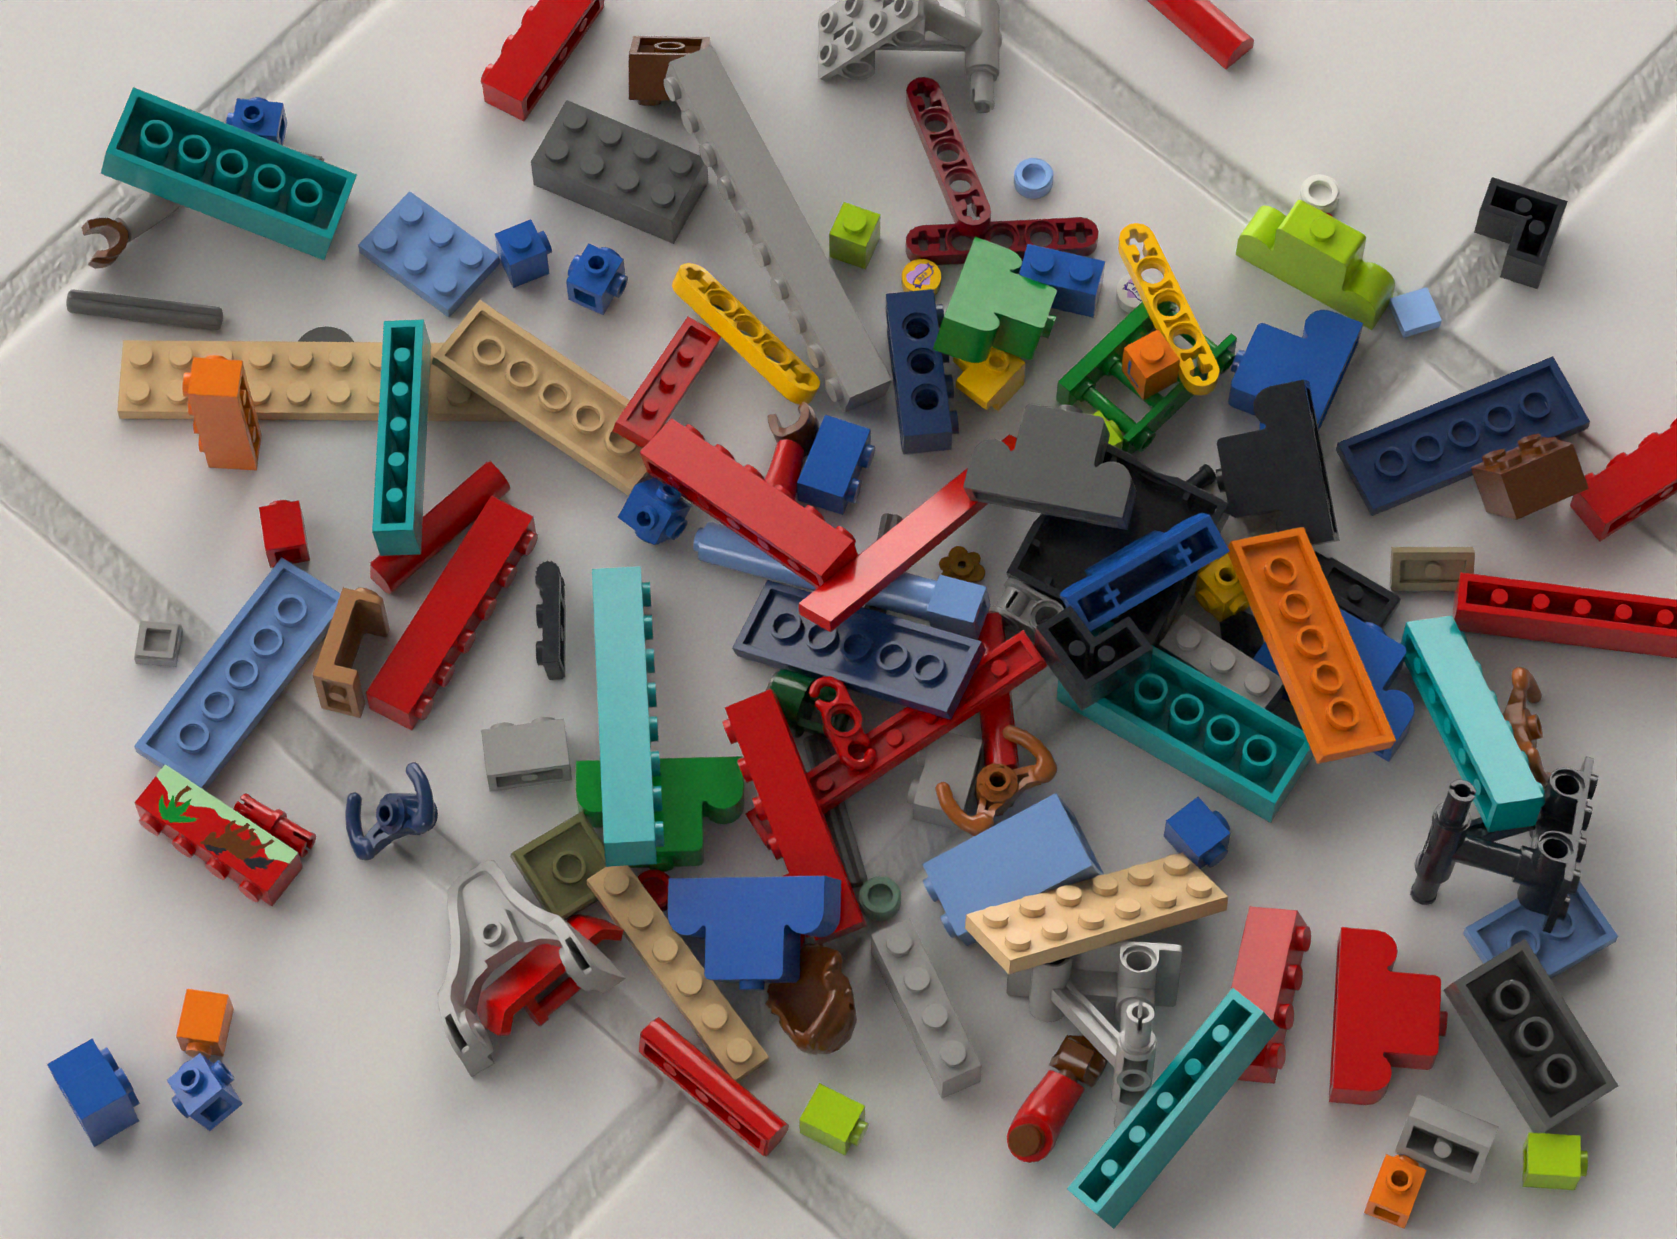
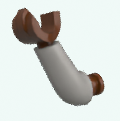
(132, 223)

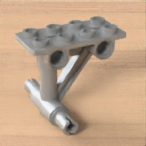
(857, 28)
(1123, 973)

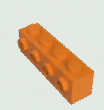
(223, 412)

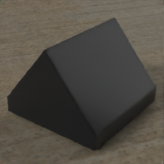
(1242, 633)

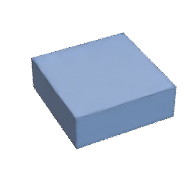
(1415, 312)

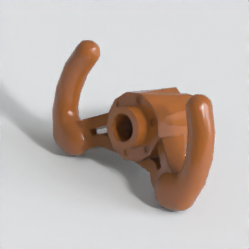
(1525, 726)
(997, 784)

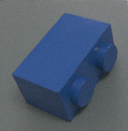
(1073, 276)
(835, 464)

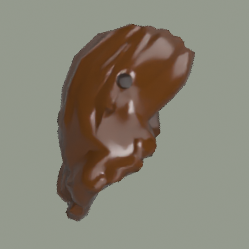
(820, 1006)

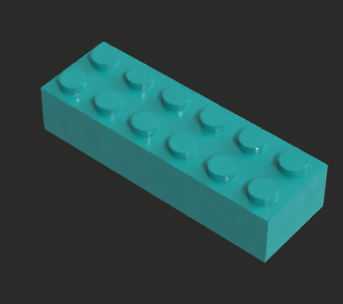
(228, 173)
(1204, 732)

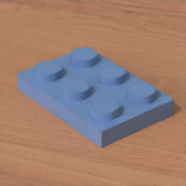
(429, 254)
(1570, 942)

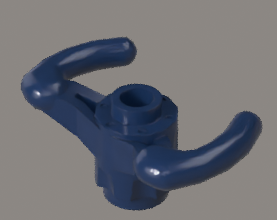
(396, 816)

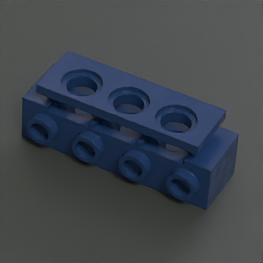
(919, 373)

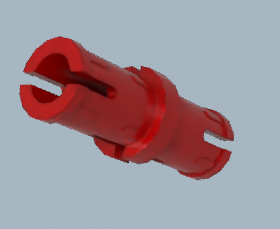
(276, 824)

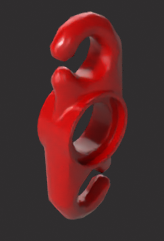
(842, 740)

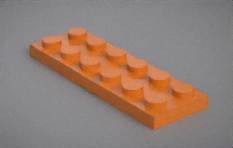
(1310, 645)

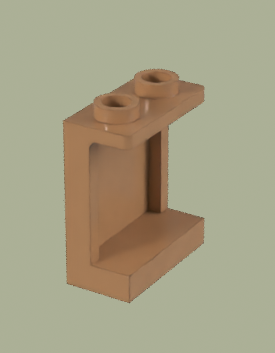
(336, 682)

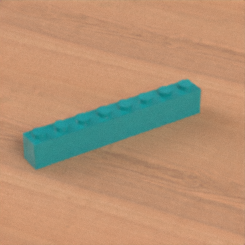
(624, 717)

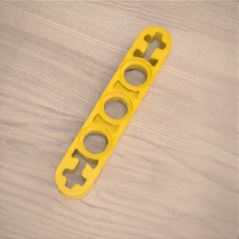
(1168, 290)
(788, 376)

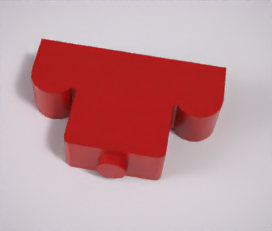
(1379, 1018)

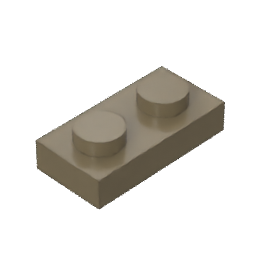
(1429, 567)

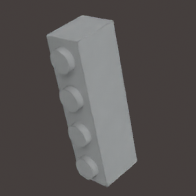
(925, 1008)

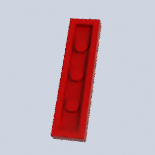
(667, 382)

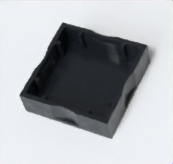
(1063, 548)

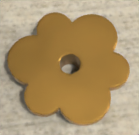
(958, 557)

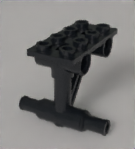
(1543, 870)

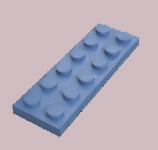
(241, 675)

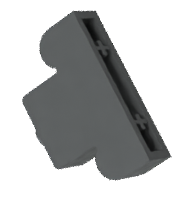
(1054, 469)

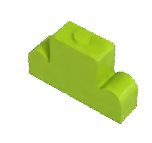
(1318, 259)

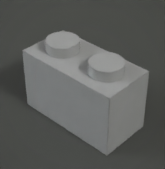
(526, 754)
(947, 760)
(1446, 1139)

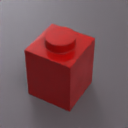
(284, 532)

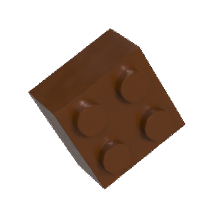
(1529, 476)

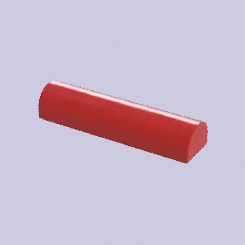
(1207, 28)
(442, 525)
(999, 713)
(712, 1086)

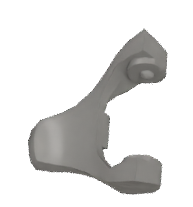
(488, 929)

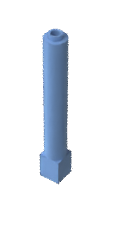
(944, 602)

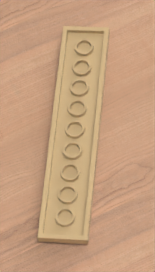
(286, 381)

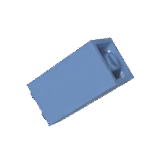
(1010, 861)

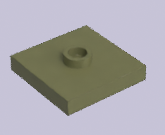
(560, 864)

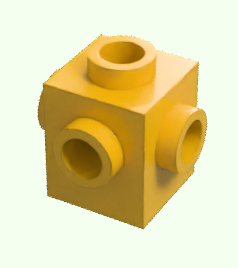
(1220, 589)

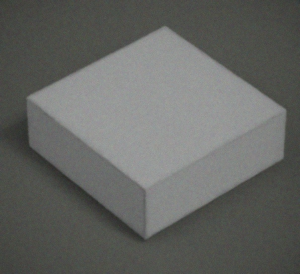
(158, 643)

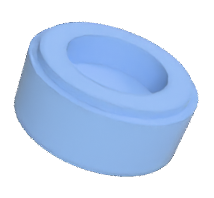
(1033, 178)

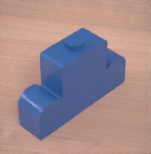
(1282, 357)
(1144, 569)
(1383, 662)
(754, 923)

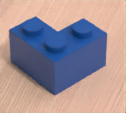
(96, 1091)

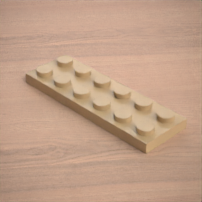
(542, 393)
(1095, 912)

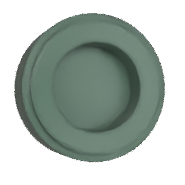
(880, 898)

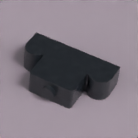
(1280, 465)

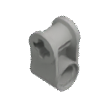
(1024, 608)

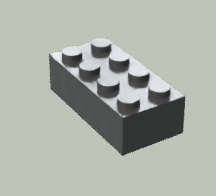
(619, 171)
(1530, 1037)

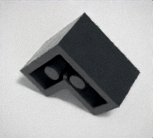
(1526, 222)
(1090, 664)

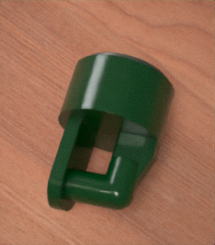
(799, 706)

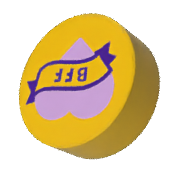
(921, 275)

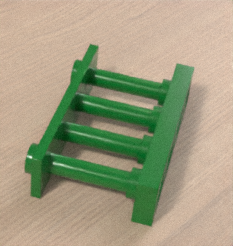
(1107, 359)

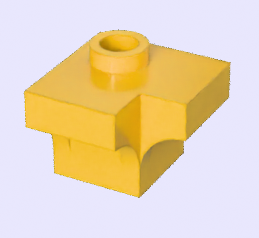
(993, 380)

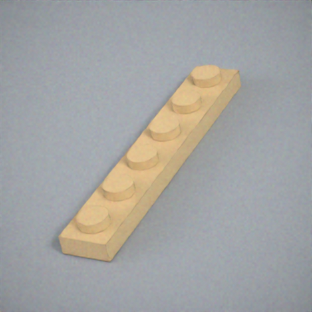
(678, 971)

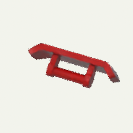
(532, 975)

